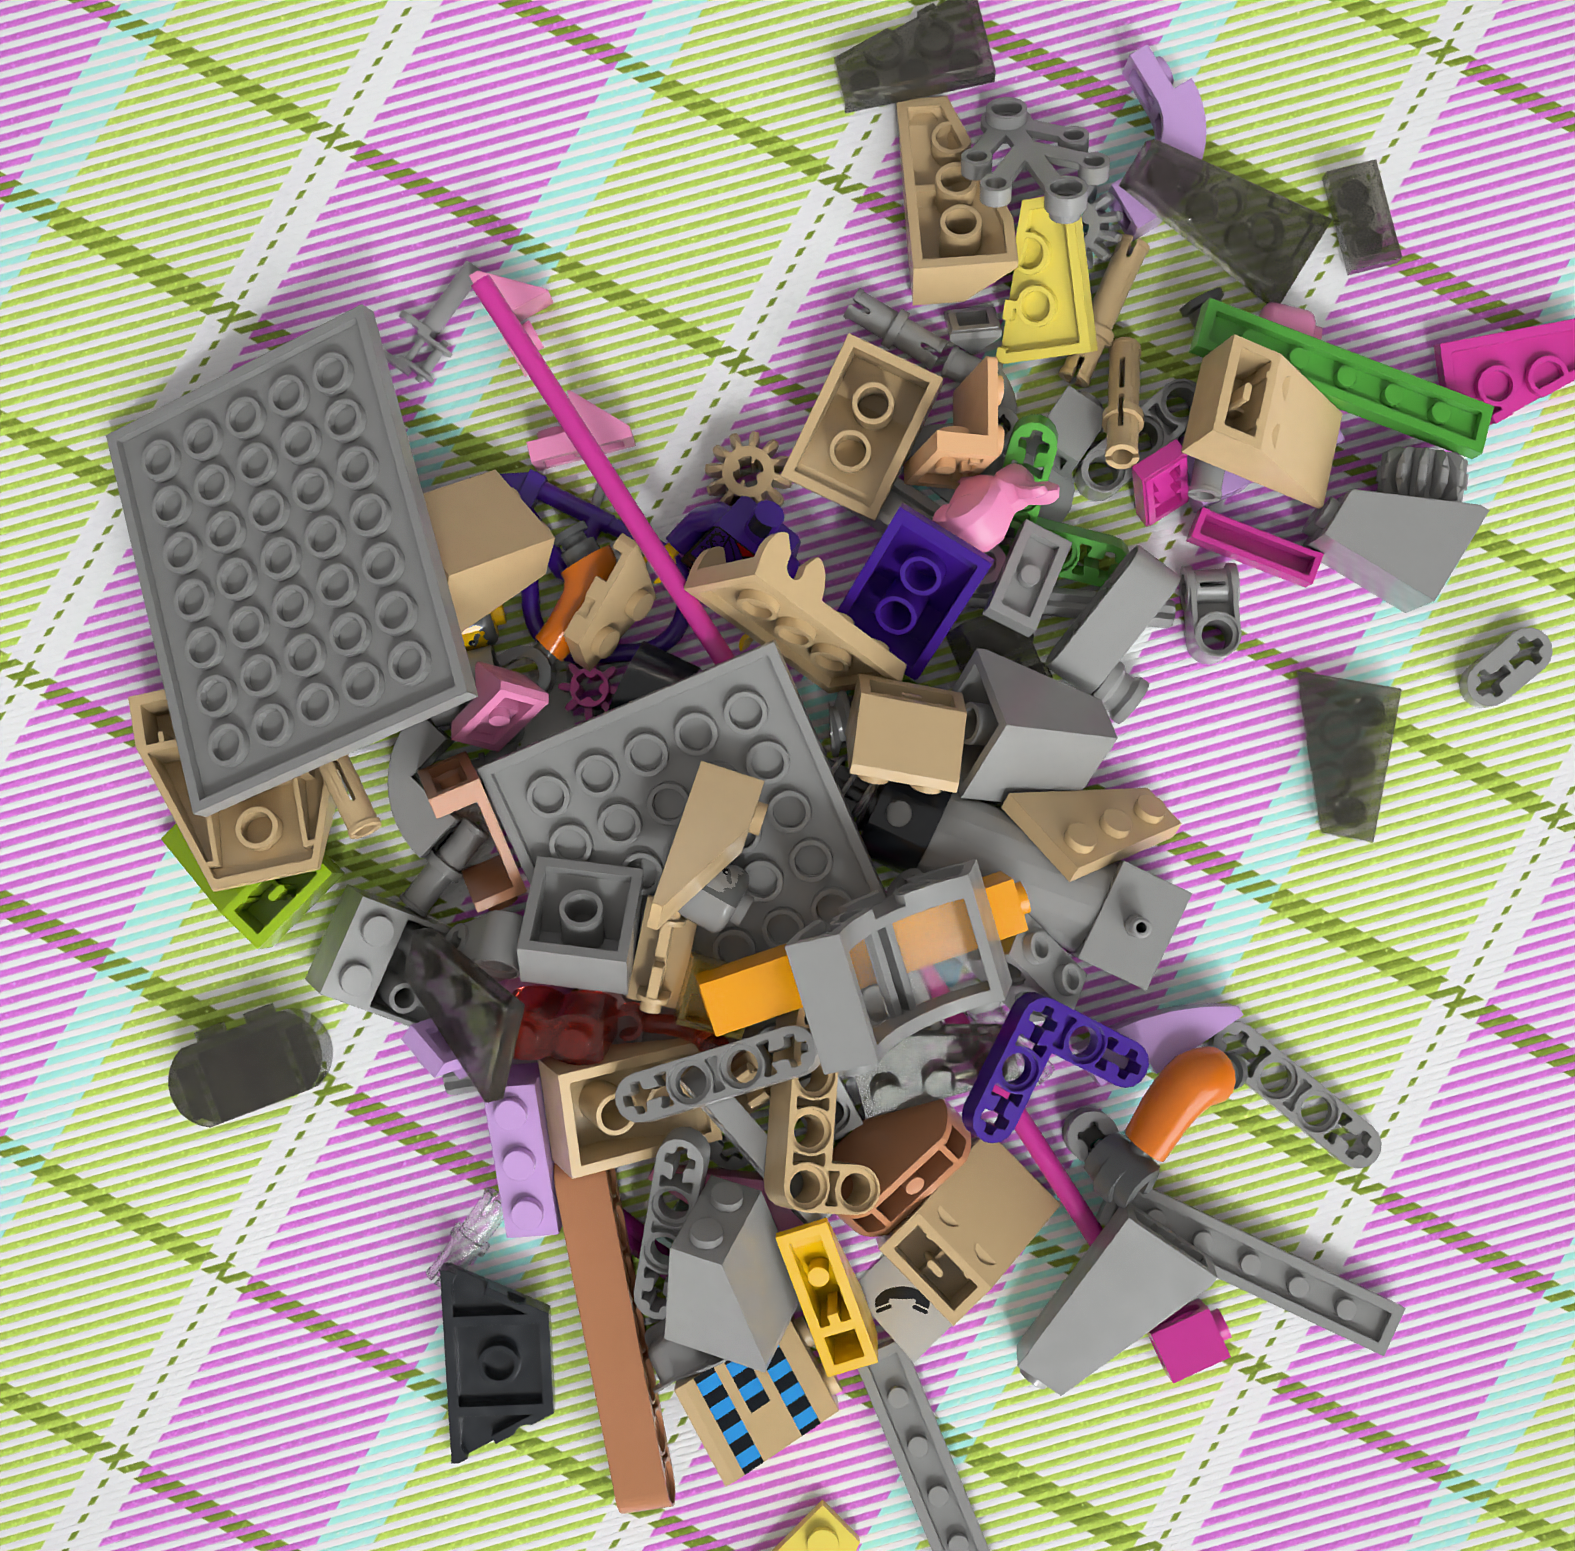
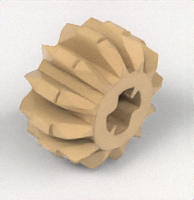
(741, 456)

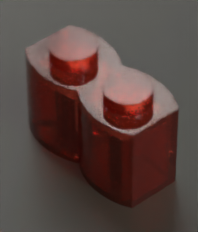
(567, 1027)

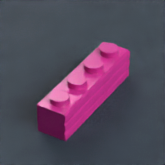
(1254, 547)

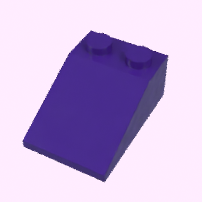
(914, 587)

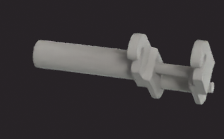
(433, 325)

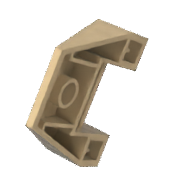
(249, 842)

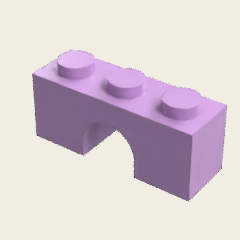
(524, 1156)

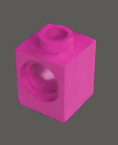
(1190, 1340)

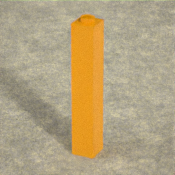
(765, 985)

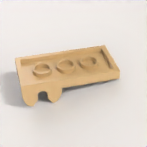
(772, 606)

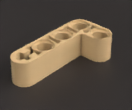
(814, 1153)

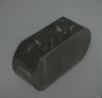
(249, 1065)

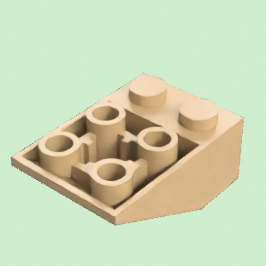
(1263, 421)
(969, 1229)

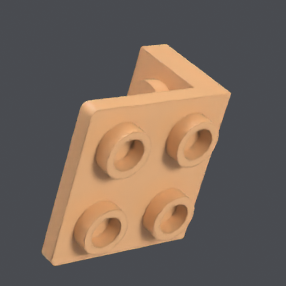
(971, 441)

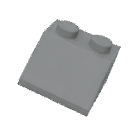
(581, 925)

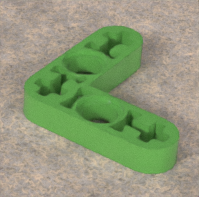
(1097, 542)

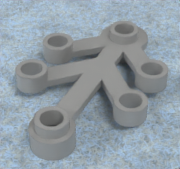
(1010, 123)

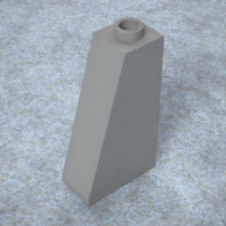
(1112, 1297)

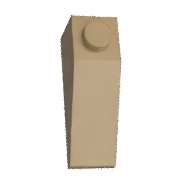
(709, 836)

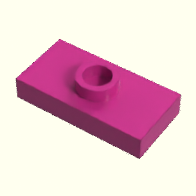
(1160, 483)

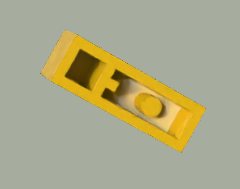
(829, 1297)

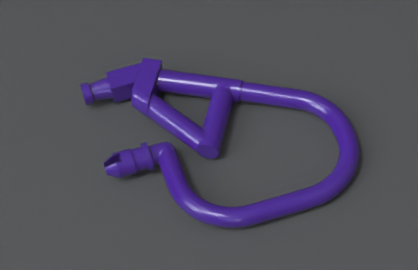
(534, 487)

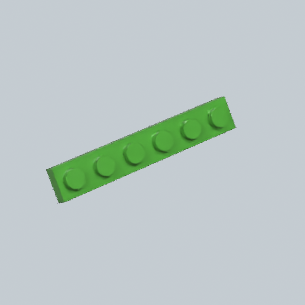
(1357, 382)

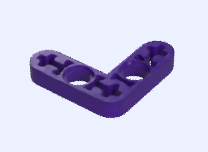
(1049, 1039)

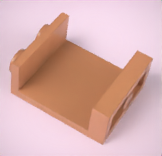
(451, 787)

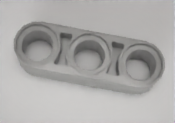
(1161, 429)
(1113, 620)

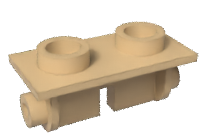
(661, 962)

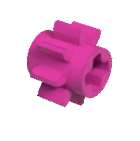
(576, 689)

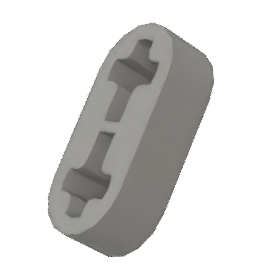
(1513, 676)

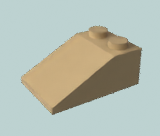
(862, 427)
(583, 1116)

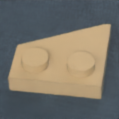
(611, 607)

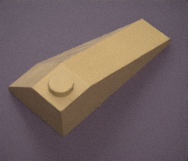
(951, 236)

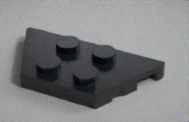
(493, 1360)

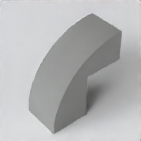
(414, 750)

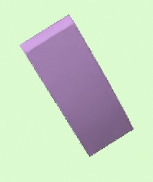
(1168, 1032)

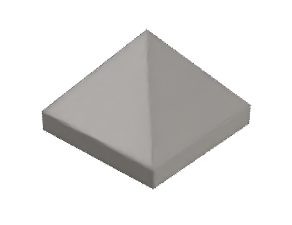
(973, 327)

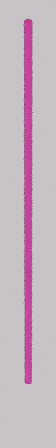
(714, 644)

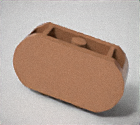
(911, 1157)

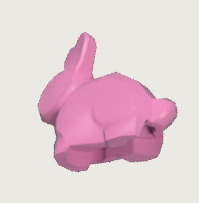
(986, 504)

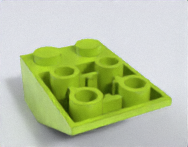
(261, 909)

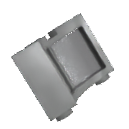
(898, 966)

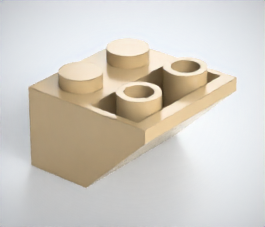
(906, 734)

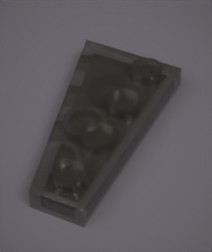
(1230, 220)

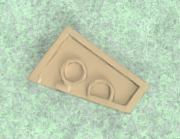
(1091, 827)

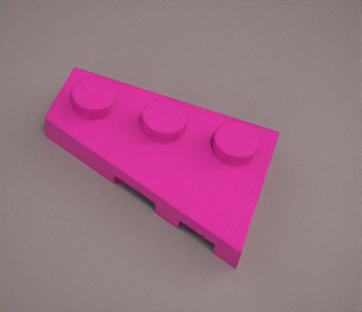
(1509, 366)

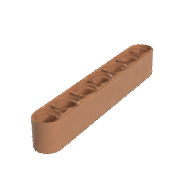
(615, 1340)

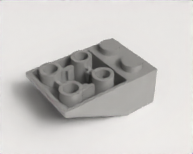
(367, 954)

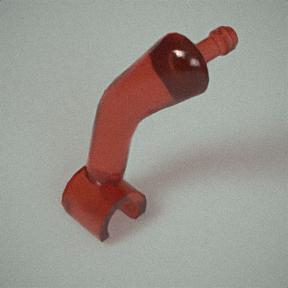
(665, 1025)

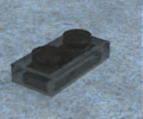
(1361, 217)

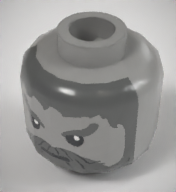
(720, 900)

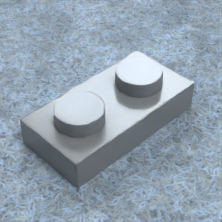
(1027, 578)

